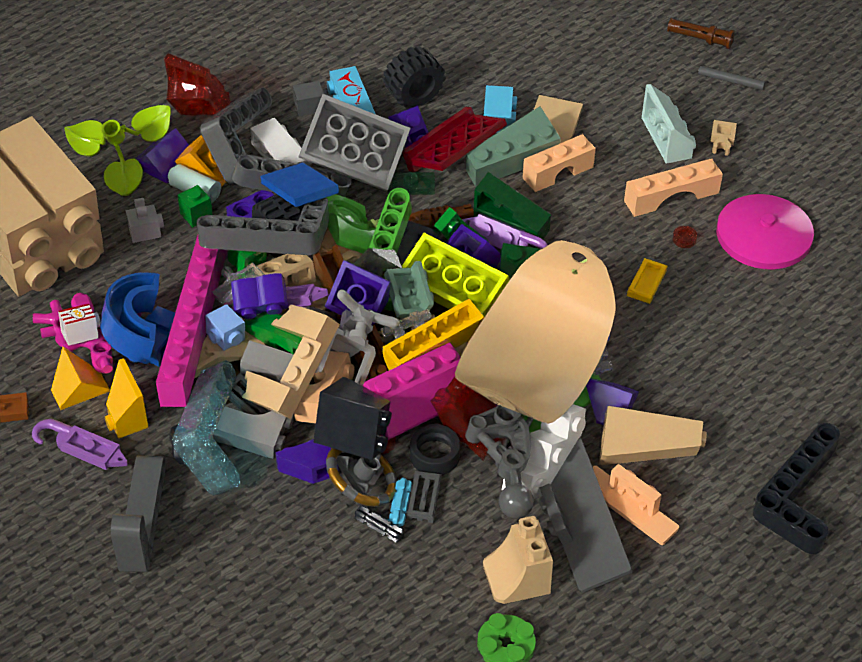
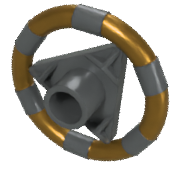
(362, 476)

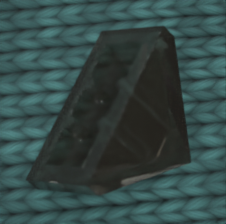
(378, 261)

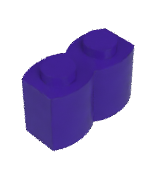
(259, 295)

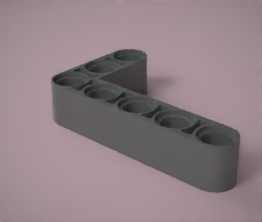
(220, 129)
(250, 168)
(267, 235)
(135, 531)

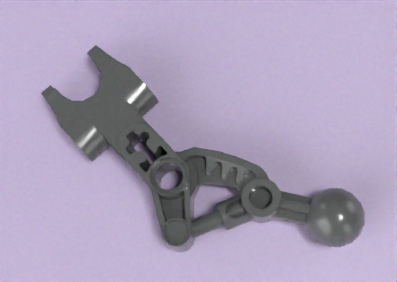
(501, 422)

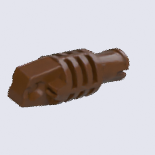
(430, 217)

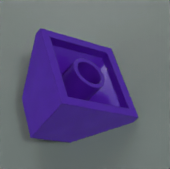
(474, 246)

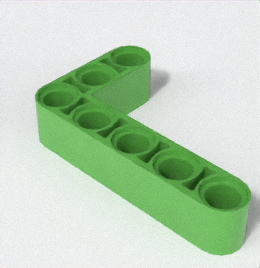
(392, 214)

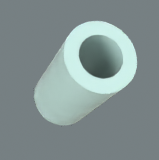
(186, 178)

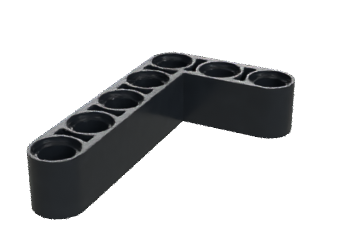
(774, 501)

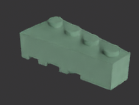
(507, 149)

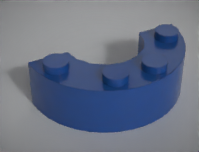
(119, 318)

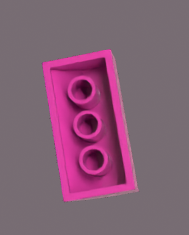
(413, 386)

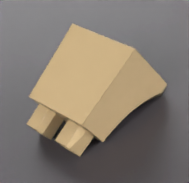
(520, 564)

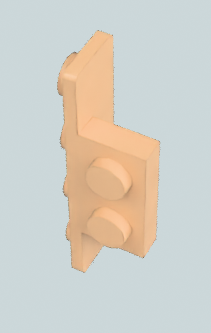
(636, 502)

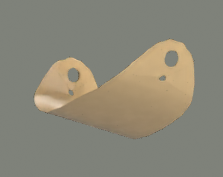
(542, 334)

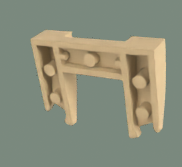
(316, 334)

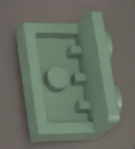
(409, 290)

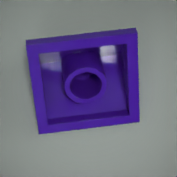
(161, 155)
(362, 286)

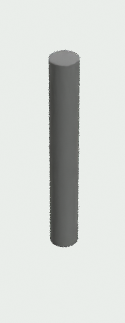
(729, 77)

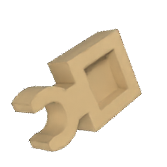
(723, 136)

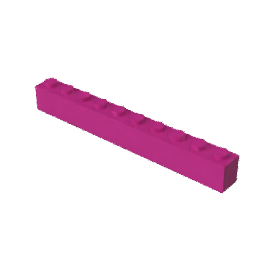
(189, 326)

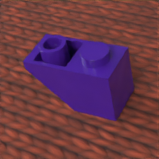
(413, 119)
(304, 461)

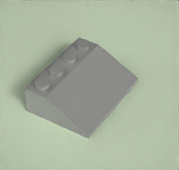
(354, 142)

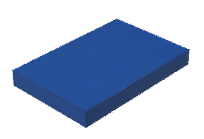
(299, 184)

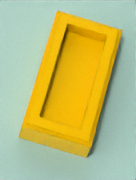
(647, 280)

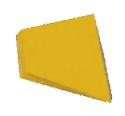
(76, 381)

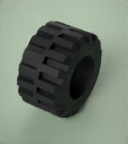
(414, 77)
(276, 208)

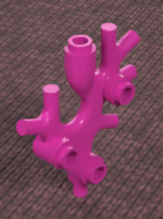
(100, 349)

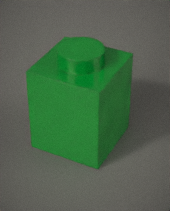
(194, 204)

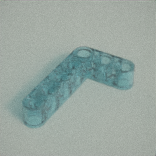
(195, 430)

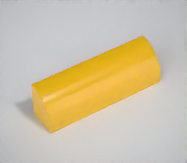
(452, 326)

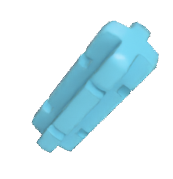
(400, 502)

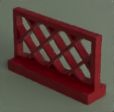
(451, 140)

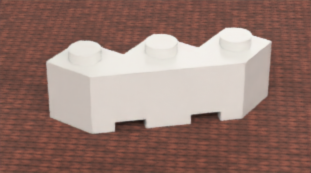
(551, 448)

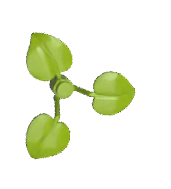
(89, 135)

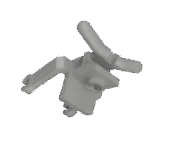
(353, 333)

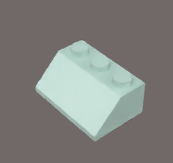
(666, 126)

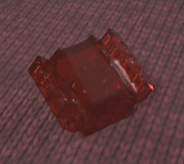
(193, 88)
(456, 407)

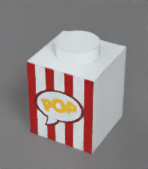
(79, 324)

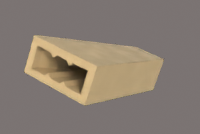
(647, 436)

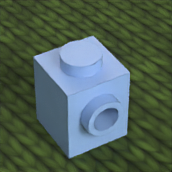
(225, 327)

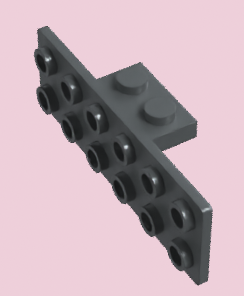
(584, 522)

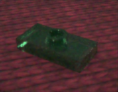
(414, 182)

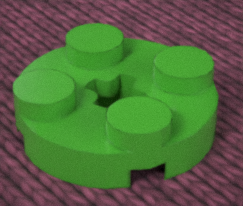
(508, 626)

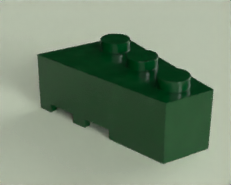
(507, 205)

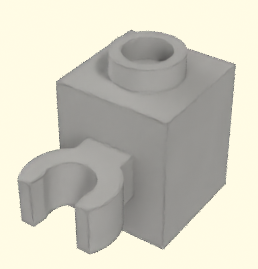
(144, 221)

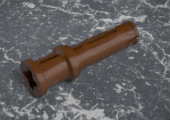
(711, 36)

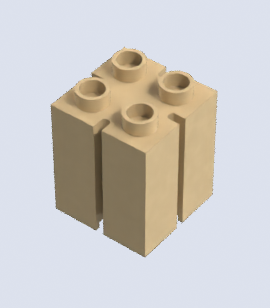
(44, 210)

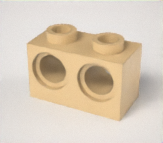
(295, 269)

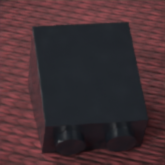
(352, 419)

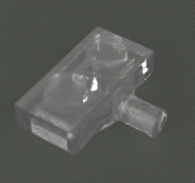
(224, 292)

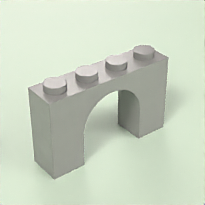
(262, 432)

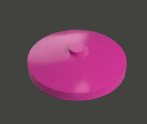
(765, 231)

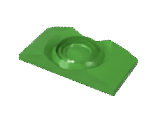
(349, 223)

